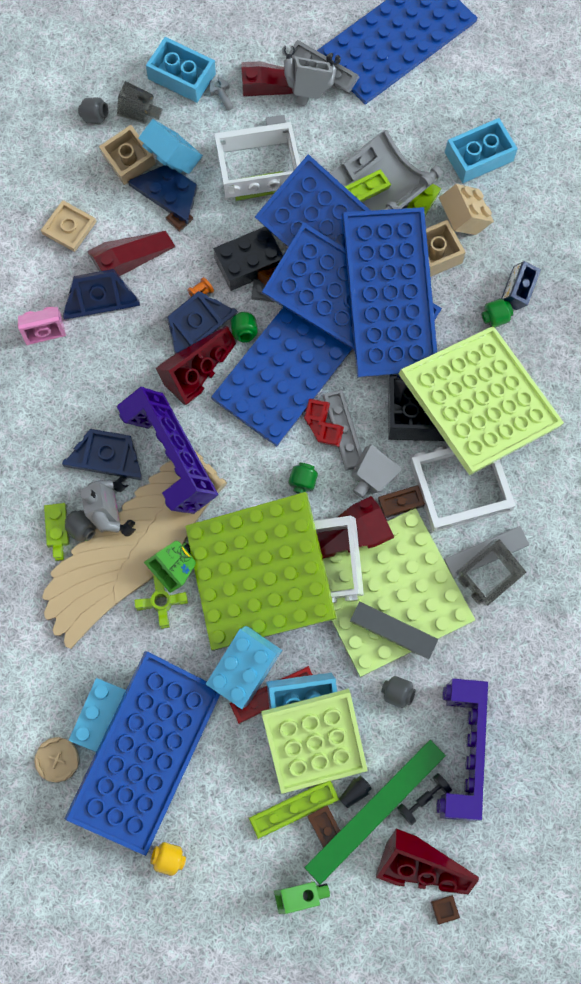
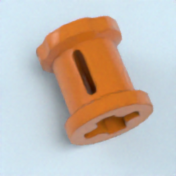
(203, 286)

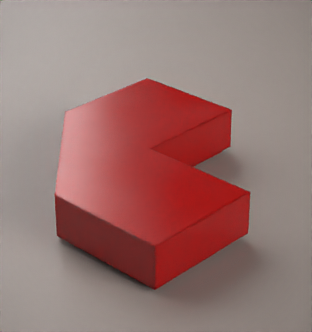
(316, 418)

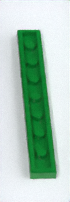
(374, 812)

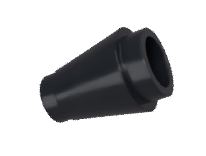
(357, 790)

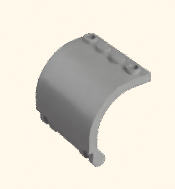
(383, 154)

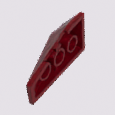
(263, 79)
(130, 252)
(191, 367)
(371, 529)
(415, 861)

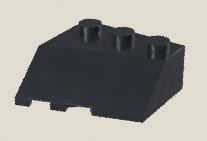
(406, 416)

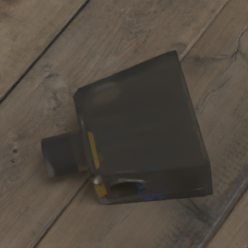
(136, 104)

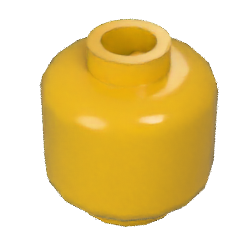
(167, 858)

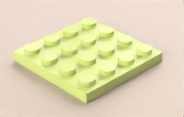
(314, 741)

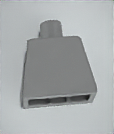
(373, 471)

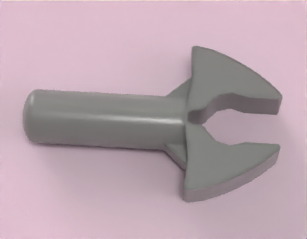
(221, 92)

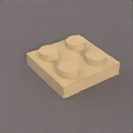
(68, 226)

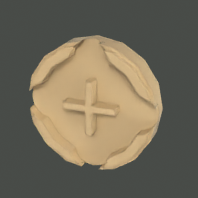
(57, 759)

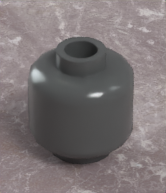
(93, 110)
(79, 526)
(398, 692)

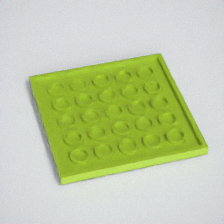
(260, 570)

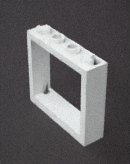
(254, 138)
(343, 523)
(439, 524)

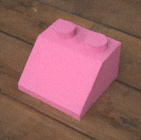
(41, 325)

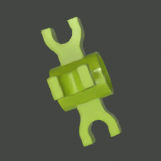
(148, 603)

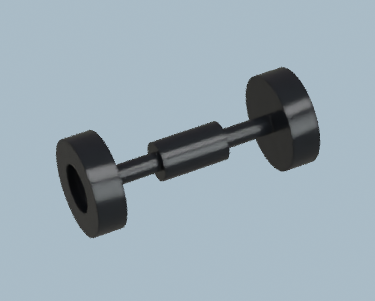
(424, 799)

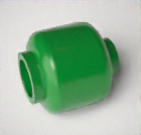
(497, 312)
(244, 327)
(303, 478)

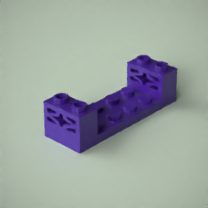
(151, 408)
(468, 695)

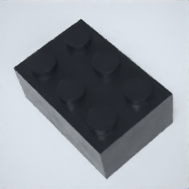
(246, 255)

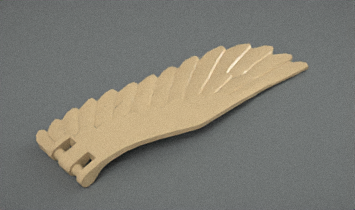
(113, 564)

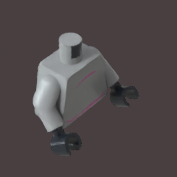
(308, 76)
(101, 506)

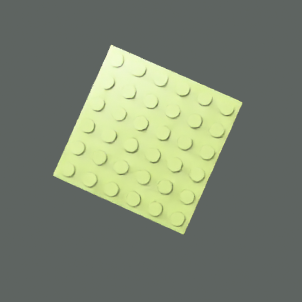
(480, 399)
(403, 581)

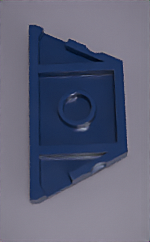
(168, 190)
(98, 294)
(197, 320)
(105, 454)

